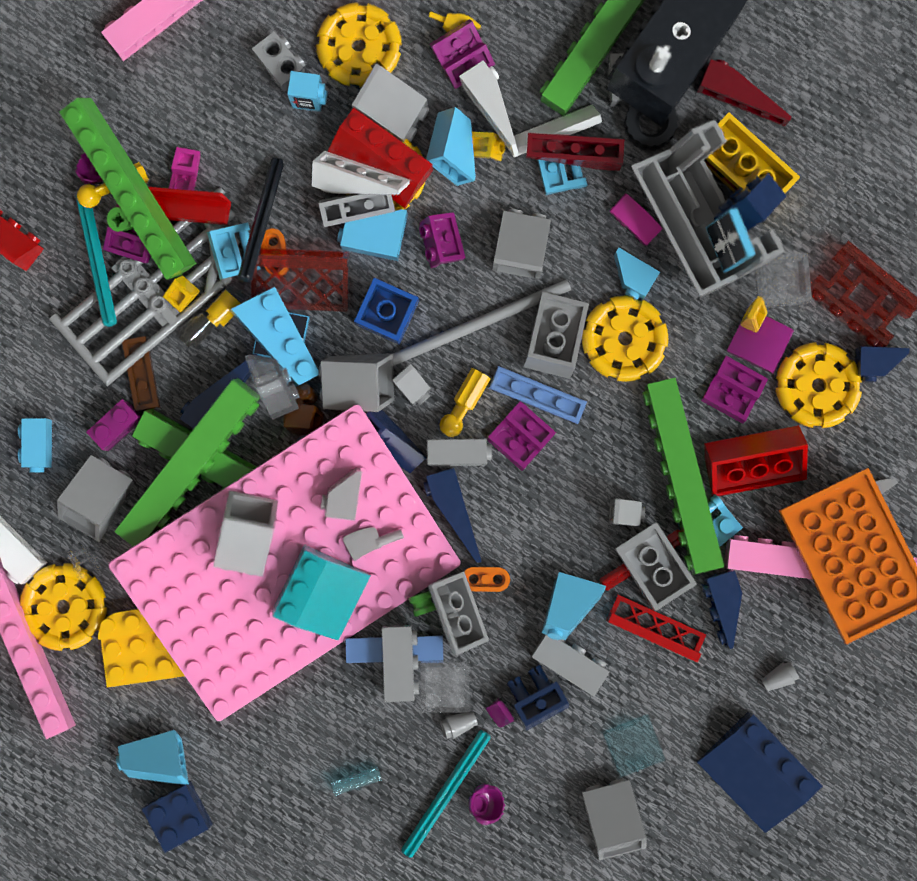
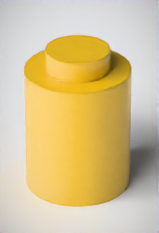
(220, 309)

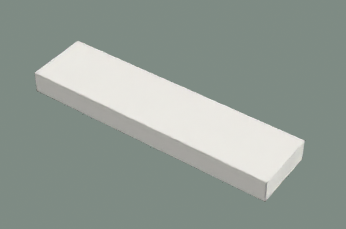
(564, 125)

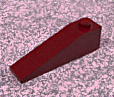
(731, 87)
(577, 150)

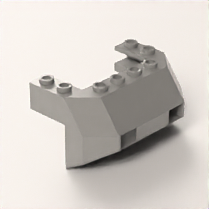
(688, 200)

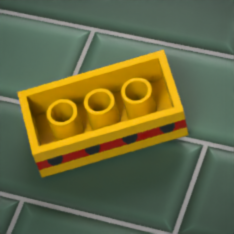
(746, 157)

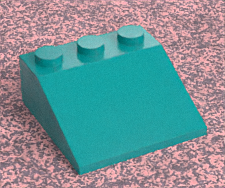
(320, 594)

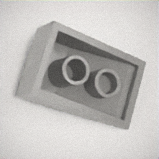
(556, 335)
(655, 567)

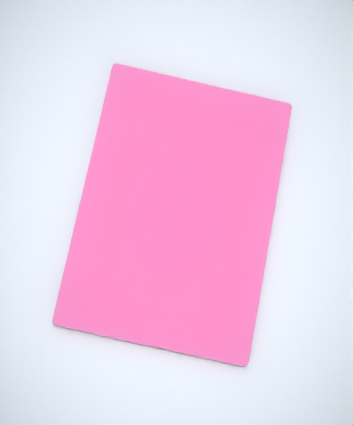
(222, 620)

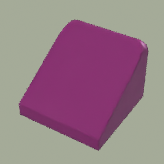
(500, 713)

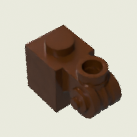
(307, 417)

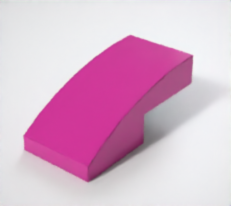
(184, 169)
(636, 219)

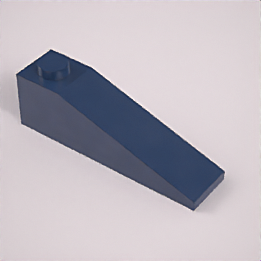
(194, 411)
(449, 499)

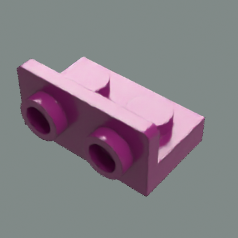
(441, 239)

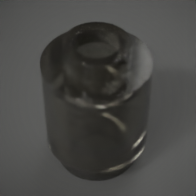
(195, 330)

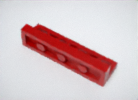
(658, 639)

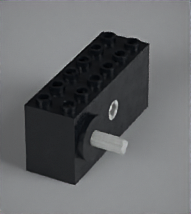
(670, 53)

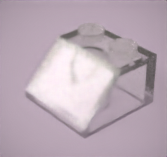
(273, 385)

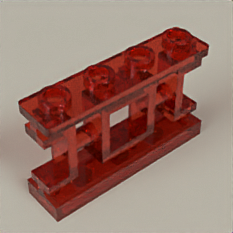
(877, 281)

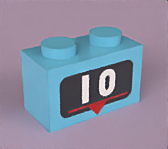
(306, 91)

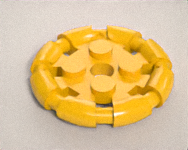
(353, 31)
(625, 353)
(832, 380)
(48, 611)

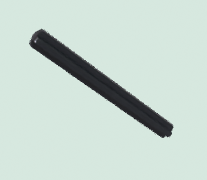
(261, 220)

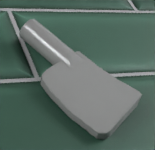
(367, 540)

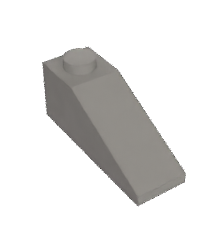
(354, 207)

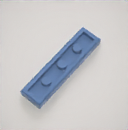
(537, 395)
(371, 649)

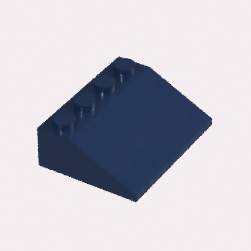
(759, 773)

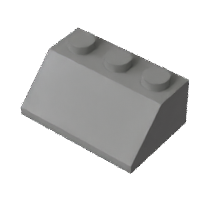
(458, 613)

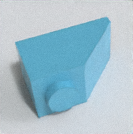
(634, 274)

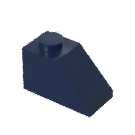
(877, 361)

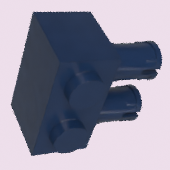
(540, 706)

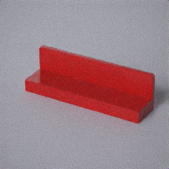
(193, 205)

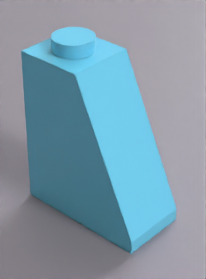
(453, 147)
(375, 235)
(569, 604)
(155, 759)

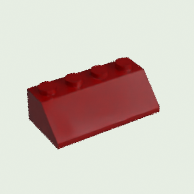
(372, 145)
(17, 246)
(756, 461)

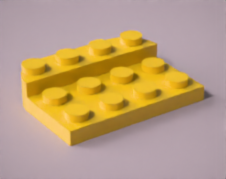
(133, 651)

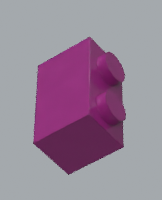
(114, 425)

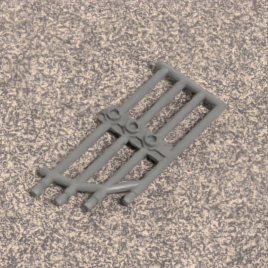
(150, 294)

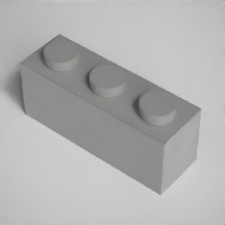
(399, 663)
(571, 663)

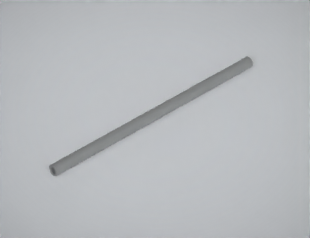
(477, 323)

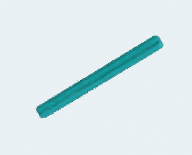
(97, 265)
(445, 793)

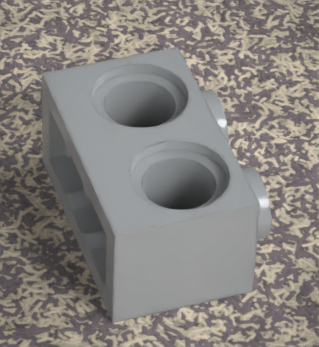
(276, 63)

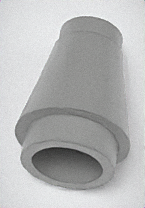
(780, 676)
(458, 724)

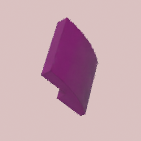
(460, 51)
(126, 244)
(761, 348)
(734, 389)
(521, 436)

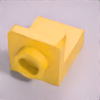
(487, 145)

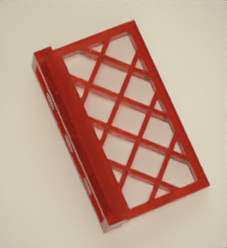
(307, 260)

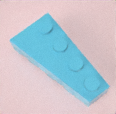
(276, 333)

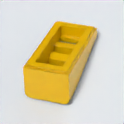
(755, 315)

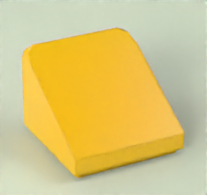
(181, 293)

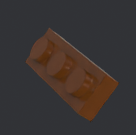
(141, 377)

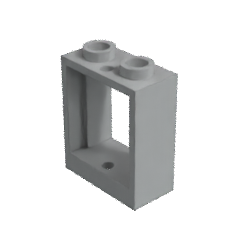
(458, 452)

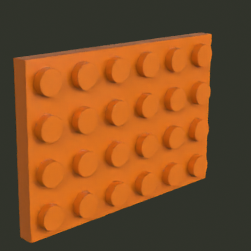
(854, 555)

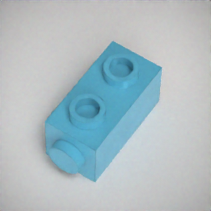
(35, 444)

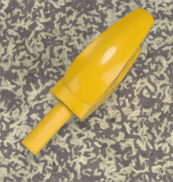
(453, 20)

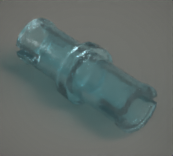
(356, 780)

